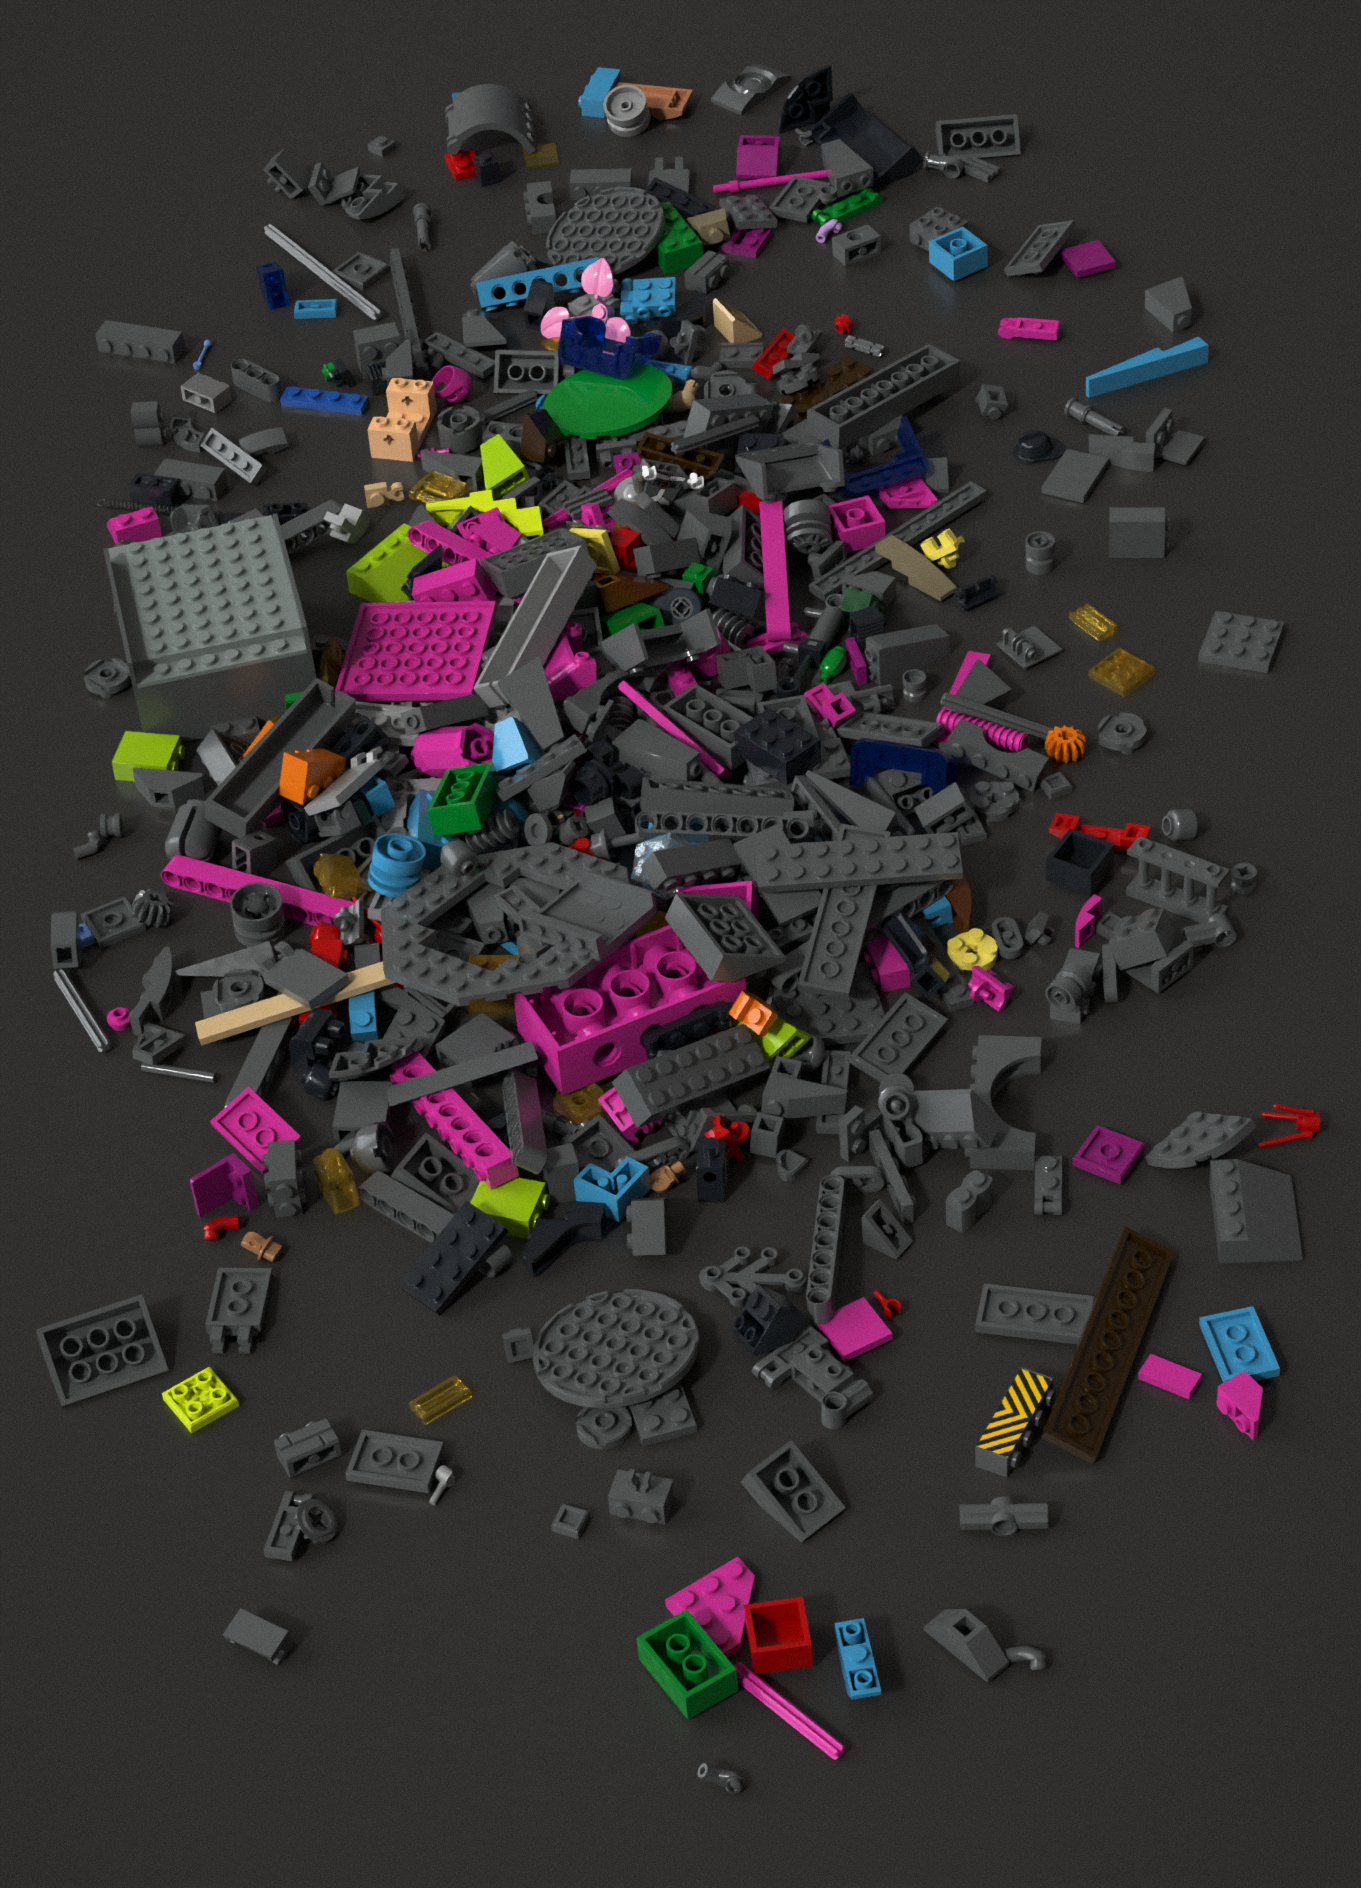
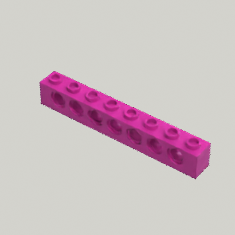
(458, 1125)

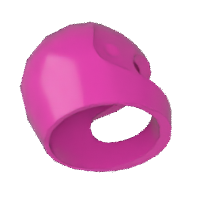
(457, 384)

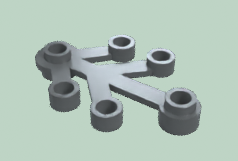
(717, 1277)

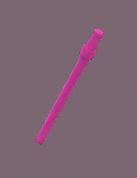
(735, 186)

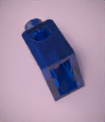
(272, 280)

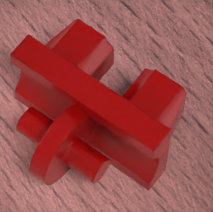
(736, 1133)

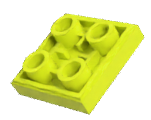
(200, 1399)

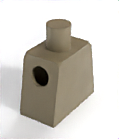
(711, 226)

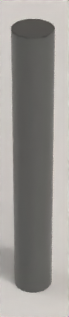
(180, 1072)

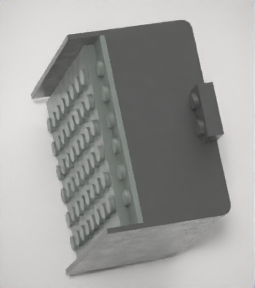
(211, 628)

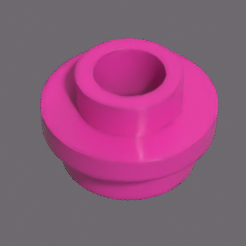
(119, 1018)

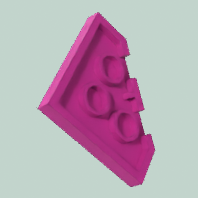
(718, 1604)

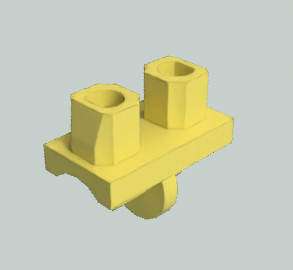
(944, 551)

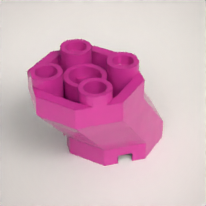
(452, 748)

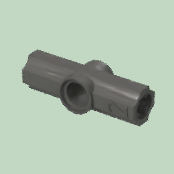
(1003, 1516)

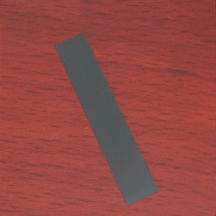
(461, 1073)

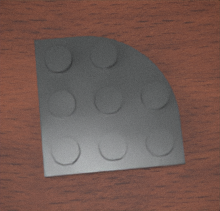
(1199, 1139)

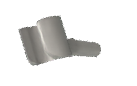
(446, 1479)

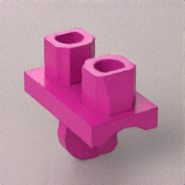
(987, 988)

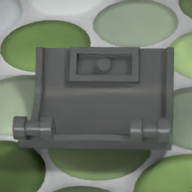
(489, 109)

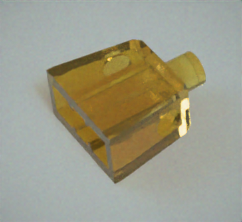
(329, 1171)

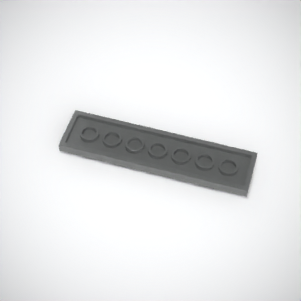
(858, 862)
(839, 931)

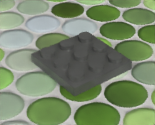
(1241, 641)

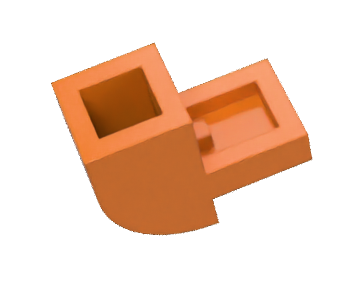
(753, 1012)

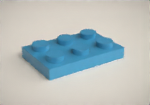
(1239, 1344)

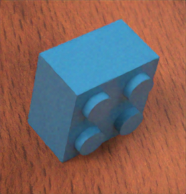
(958, 253)

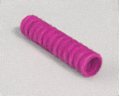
(992, 733)

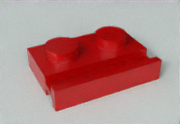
(461, 164)

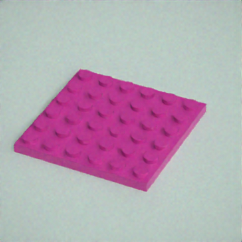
(416, 650)

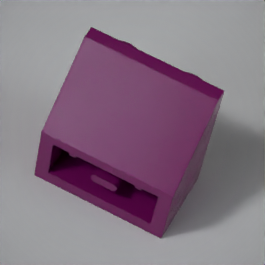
(758, 157)

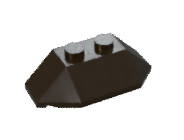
(698, 460)

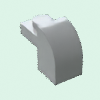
(349, 525)

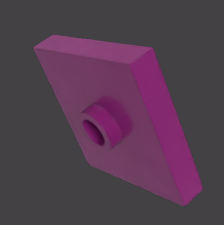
(1108, 1154)

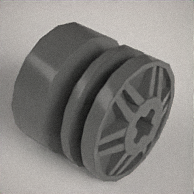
(807, 528)
(253, 927)

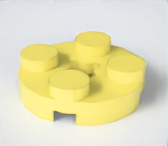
(975, 941)

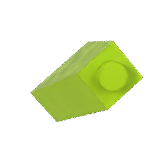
(501, 467)
(781, 1040)

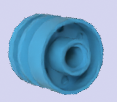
(395, 864)

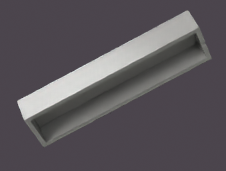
(537, 619)

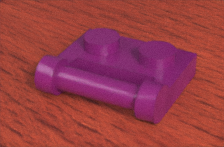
(750, 245)

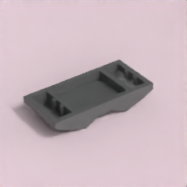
(749, 88)

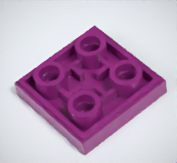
(1088, 259)

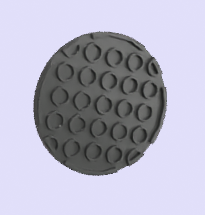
(612, 225)
(616, 1349)

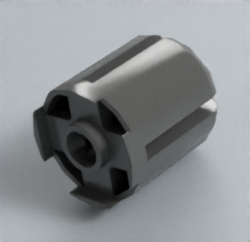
(192, 834)

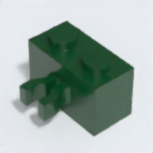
(856, 600)

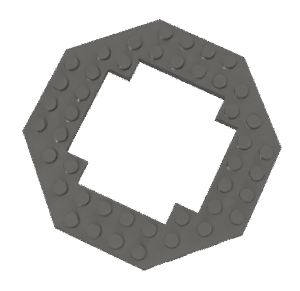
(457, 981)

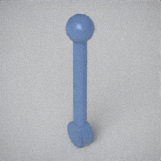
(197, 365)

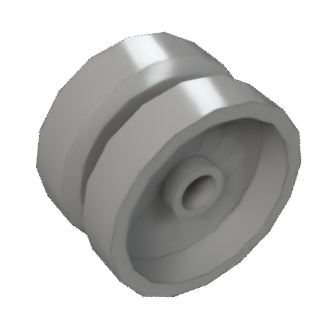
(626, 110)

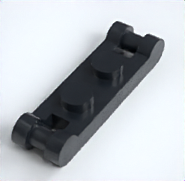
(687, 1028)

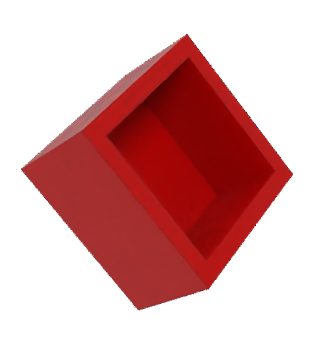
(778, 1635)

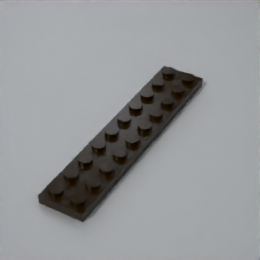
(1108, 1345)

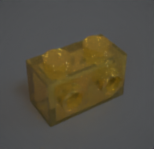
(337, 875)

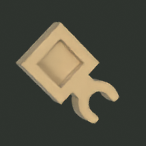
(379, 494)

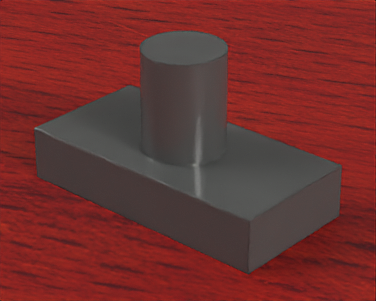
(828, 560)

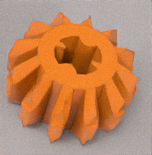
(1065, 744)

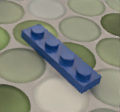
(324, 400)

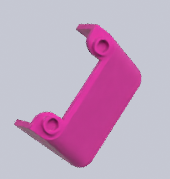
(567, 672)

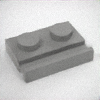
(585, 304)

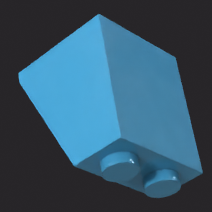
(513, 747)

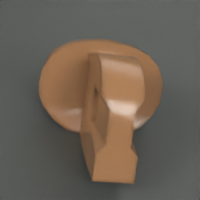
(665, 1177)
(264, 1248)

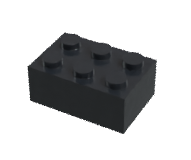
(777, 746)

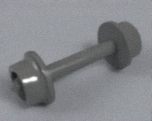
(602, 845)
(896, 1096)

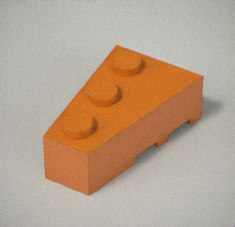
(309, 773)

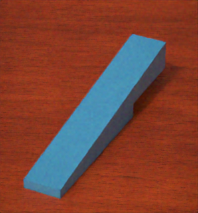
(1148, 366)

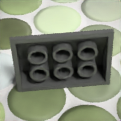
(517, 566)
(722, 936)
(1253, 1213)
(101, 1350)

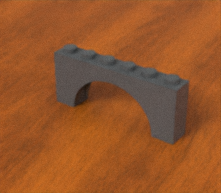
(998, 1063)

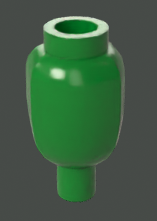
(832, 664)

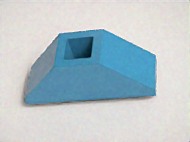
(857, 1659)

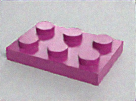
(250, 1125)

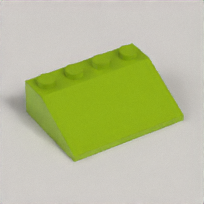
(385, 569)

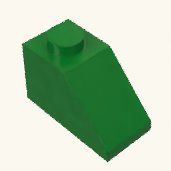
(701, 577)

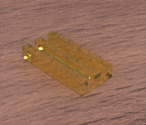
(1096, 621)
(443, 1402)

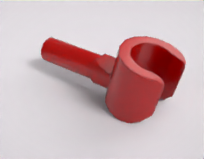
(888, 1304)

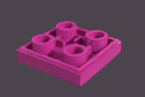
(855, 1330)

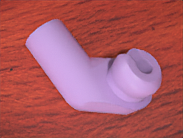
(826, 228)

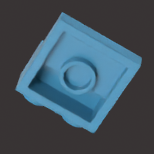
(654, 297)

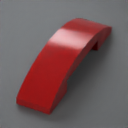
(1120, 838)

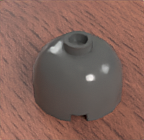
(373, 1148)

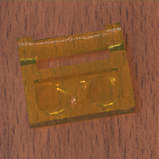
(437, 484)

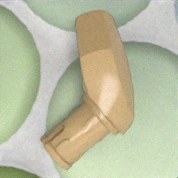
(683, 399)

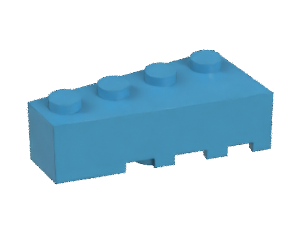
(421, 829)

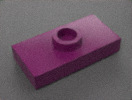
(856, 661)

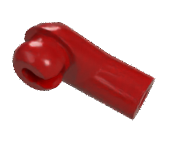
(220, 1224)

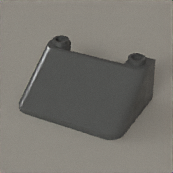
(792, 469)

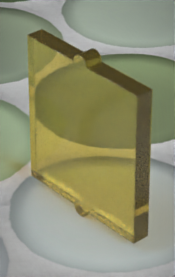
(543, 156)

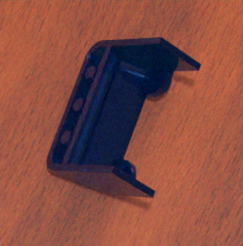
(905, 467)

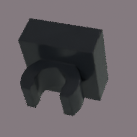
(343, 374)

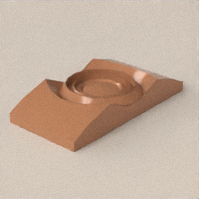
(664, 101)

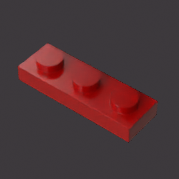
(773, 354)

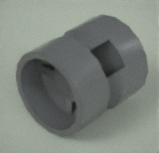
(1040, 553)
(1068, 986)

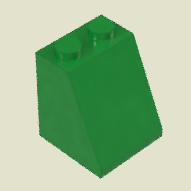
(643, 614)

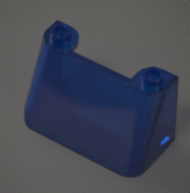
(585, 347)
(936, 766)

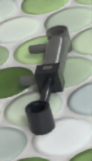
(814, 648)

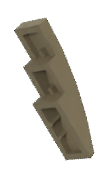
(919, 569)

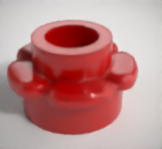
(843, 324)

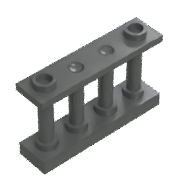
(1172, 898)

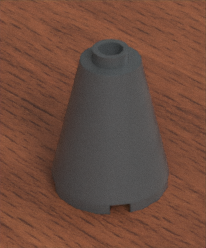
(501, 265)

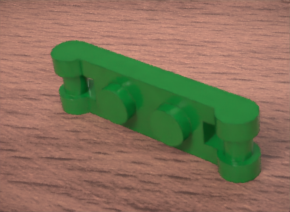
(848, 208)

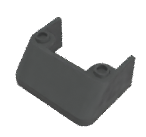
(638, 649)

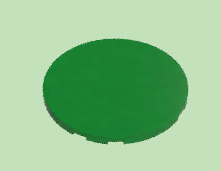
(603, 405)

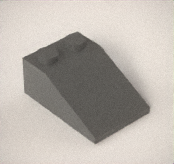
(437, 1174)
(792, 1492)

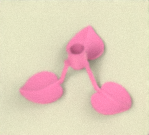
(595, 280)

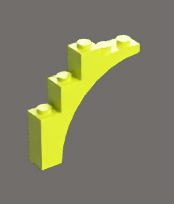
(524, 520)

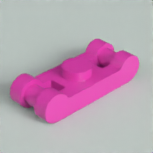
(774, 647)

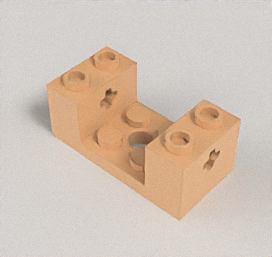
(409, 417)

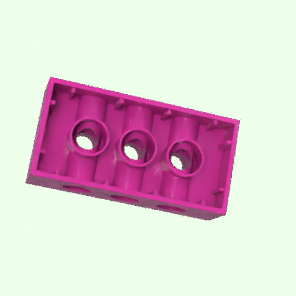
(602, 1017)

